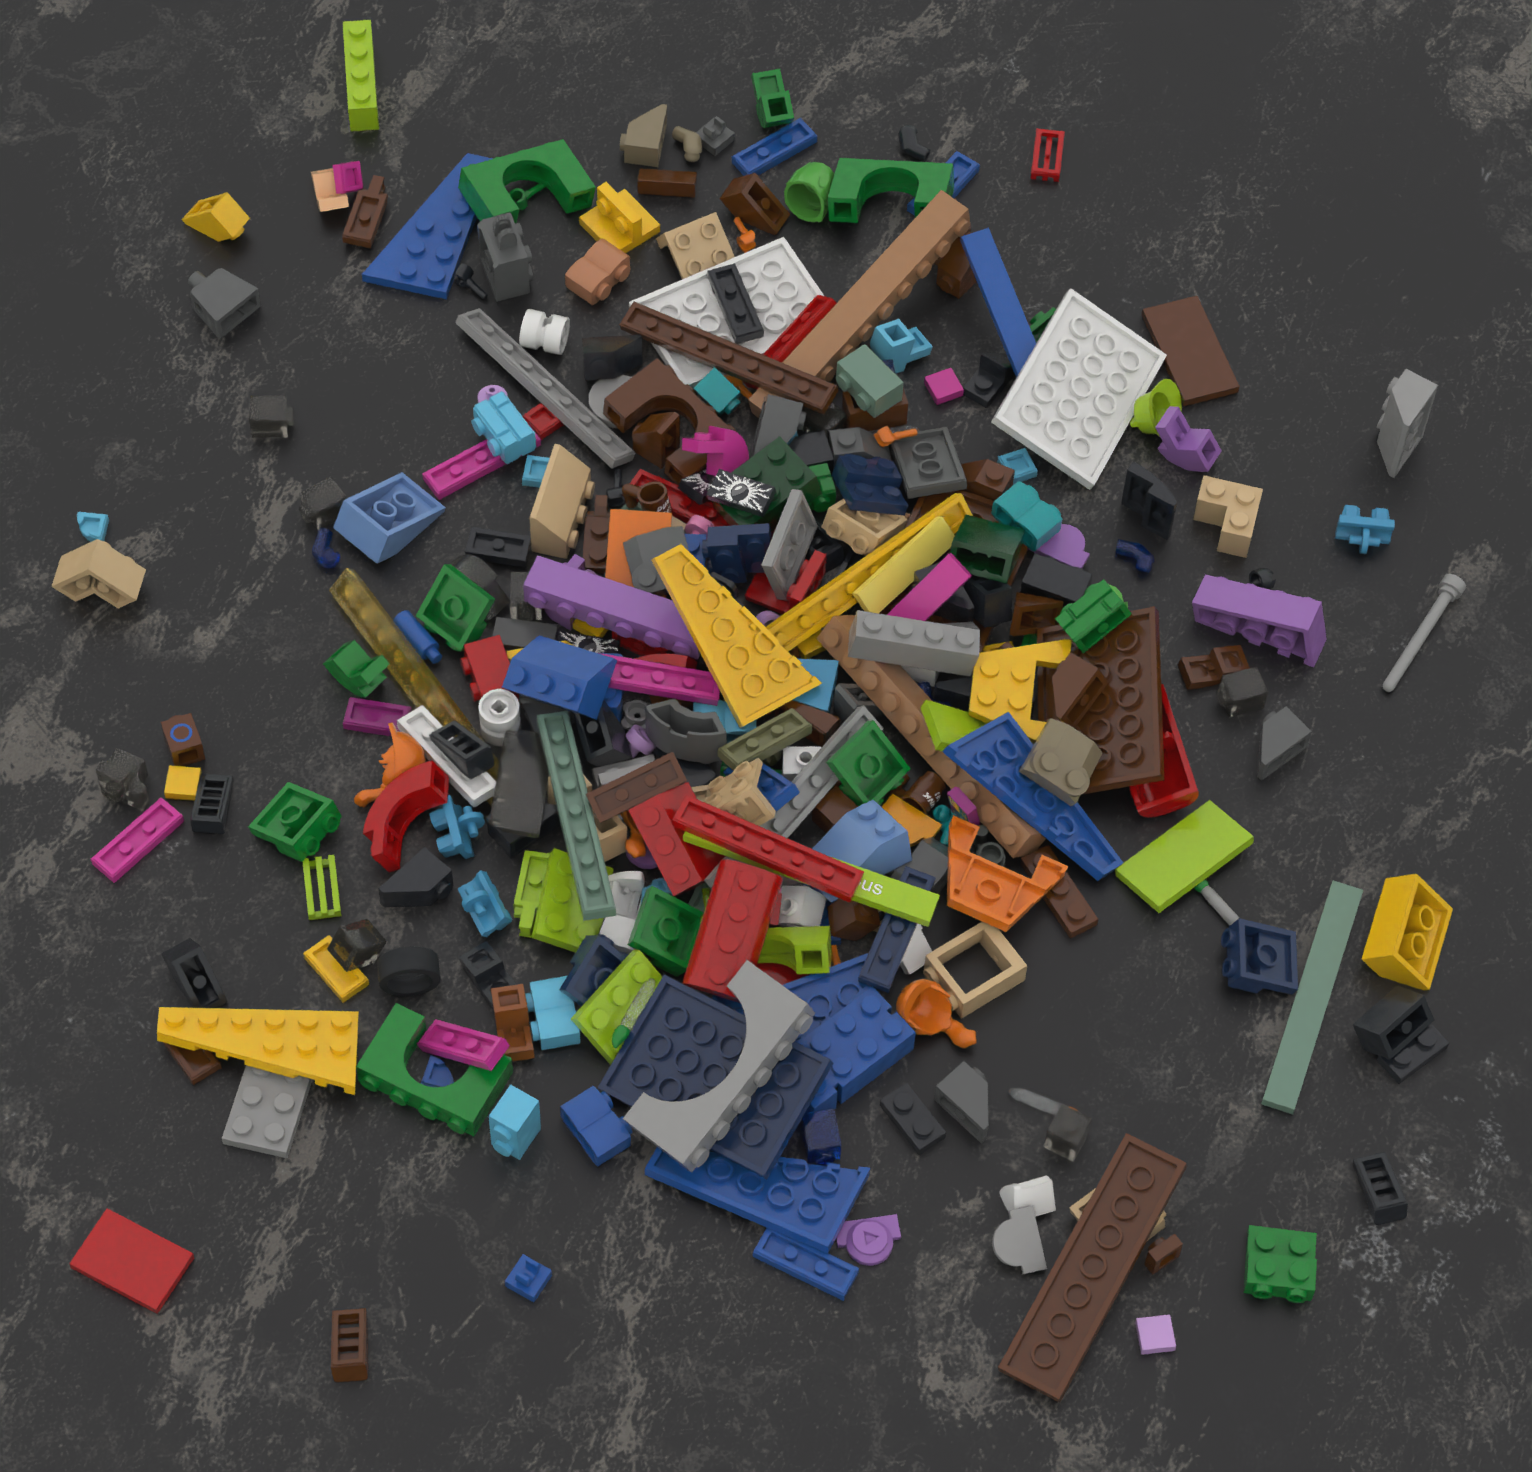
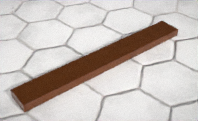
(729, 357)

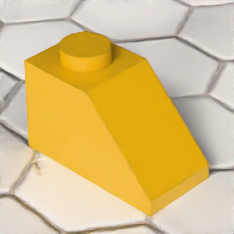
(217, 217)

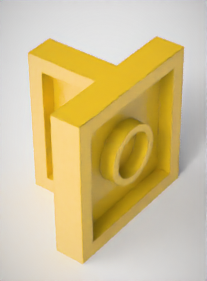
(619, 219)

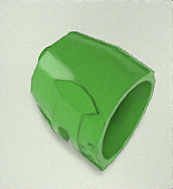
(809, 191)

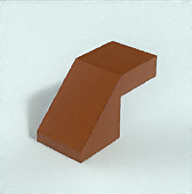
(513, 1020)

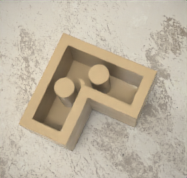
(1233, 508)
(99, 571)

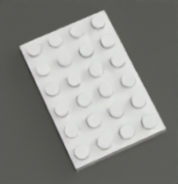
(775, 284)
(1079, 389)

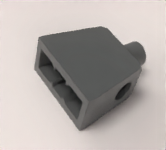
(222, 300)

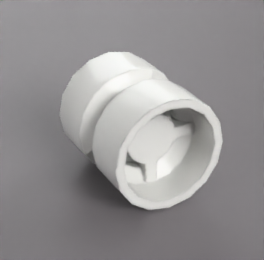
(543, 331)
(498, 713)

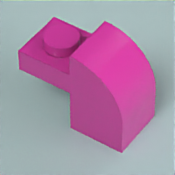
(723, 447)

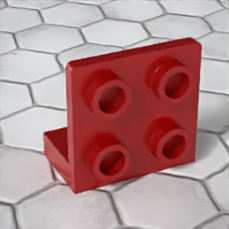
(807, 583)

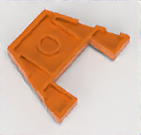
(991, 890)

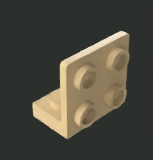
(697, 245)
(739, 794)

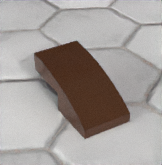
(1208, 669)

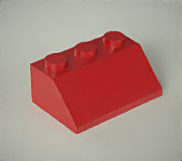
(679, 862)

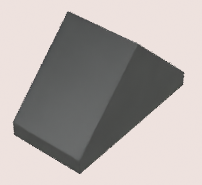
(849, 697)

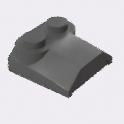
(647, 546)

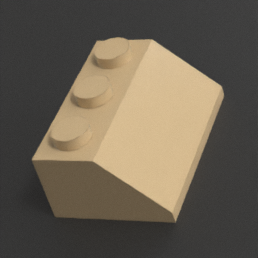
(560, 504)

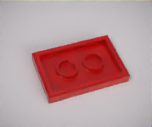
(132, 1261)

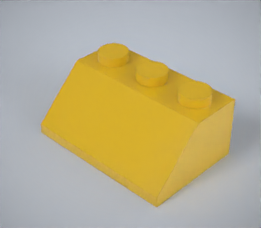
(1407, 932)

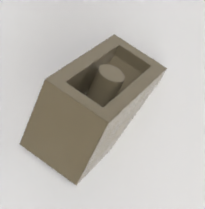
(645, 138)

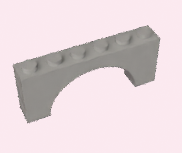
(693, 1126)

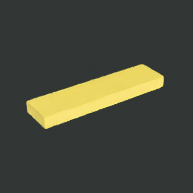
(899, 570)

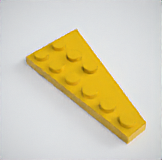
(737, 648)
(277, 1041)

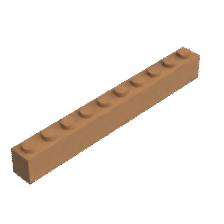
(877, 291)
(900, 702)

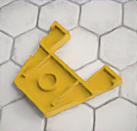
(1006, 682)

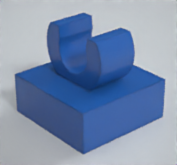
(528, 1278)

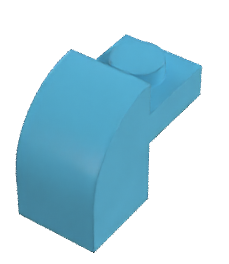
(899, 343)

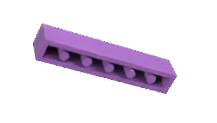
(608, 605)

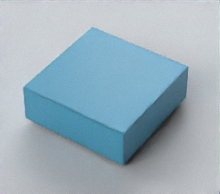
(1021, 463)
(534, 470)

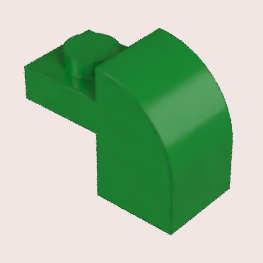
(772, 100)
(356, 669)

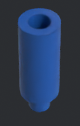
(418, 636)

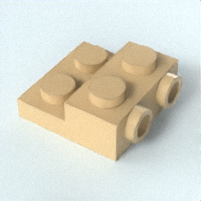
(861, 529)

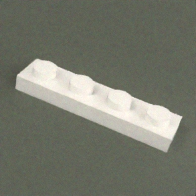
(422, 723)

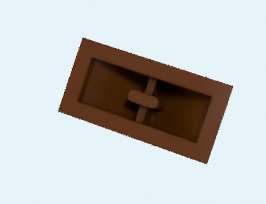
(1032, 613)

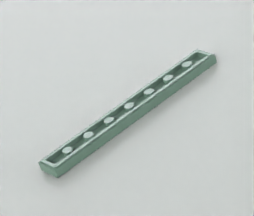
(576, 816)
(1312, 997)

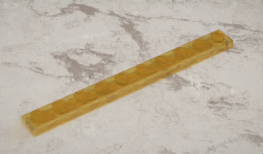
(404, 661)

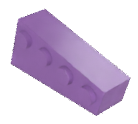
(1262, 616)

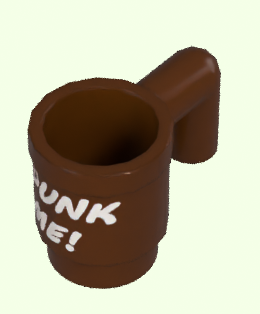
(651, 496)
(922, 793)

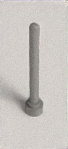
(1450, 588)

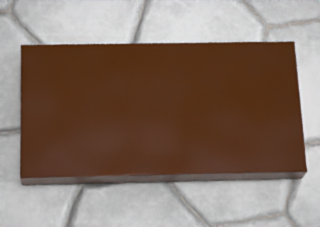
(1192, 350)

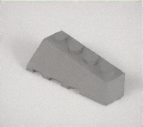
(915, 642)

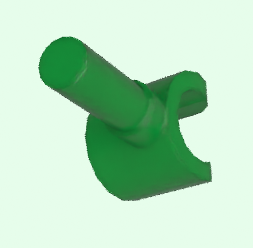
(519, 193)

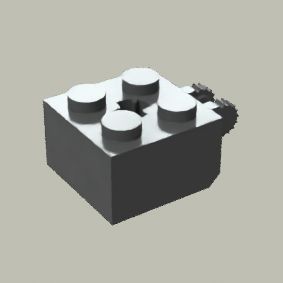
(504, 256)

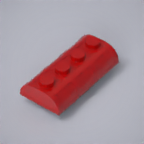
(1179, 785)
(732, 926)

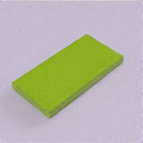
(1184, 856)

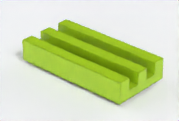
(319, 864)

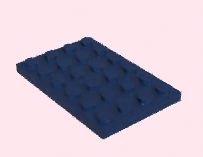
(688, 1047)

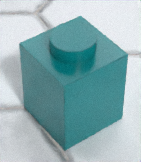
(718, 392)

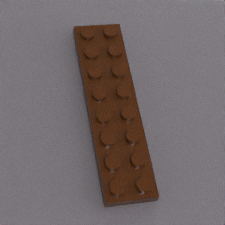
(1092, 1267)

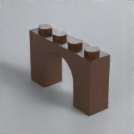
(656, 390)

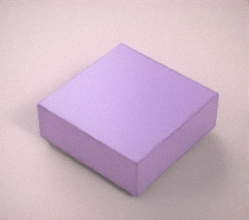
(1155, 1334)

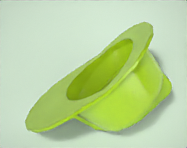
(1152, 406)

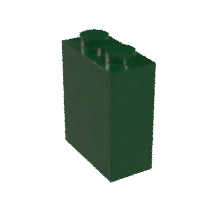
(987, 547)

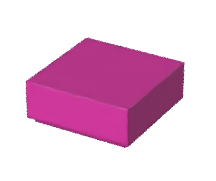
(347, 177)
(943, 386)

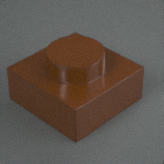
(1162, 1253)

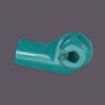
(943, 815)

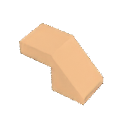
(326, 191)

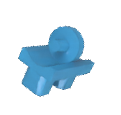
(1364, 530)
(459, 825)
(484, 904)

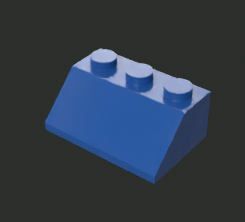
(561, 676)

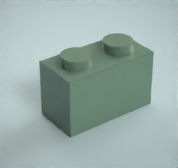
(869, 381)

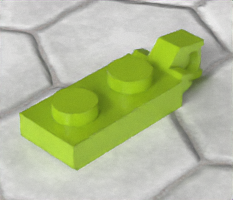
(529, 890)

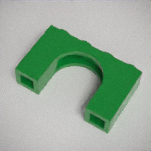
(547, 164)
(862, 178)
(459, 1105)

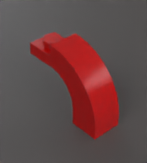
(398, 806)

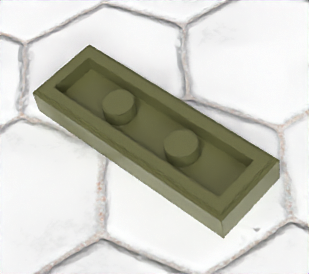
(766, 739)

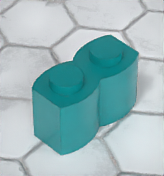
(1024, 509)

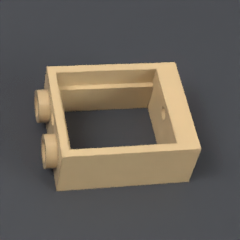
(1001, 952)

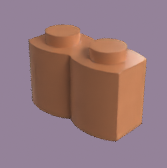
(598, 271)

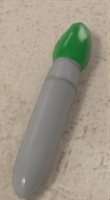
(1216, 902)

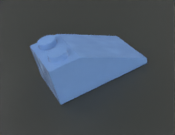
(387, 516)
(868, 840)

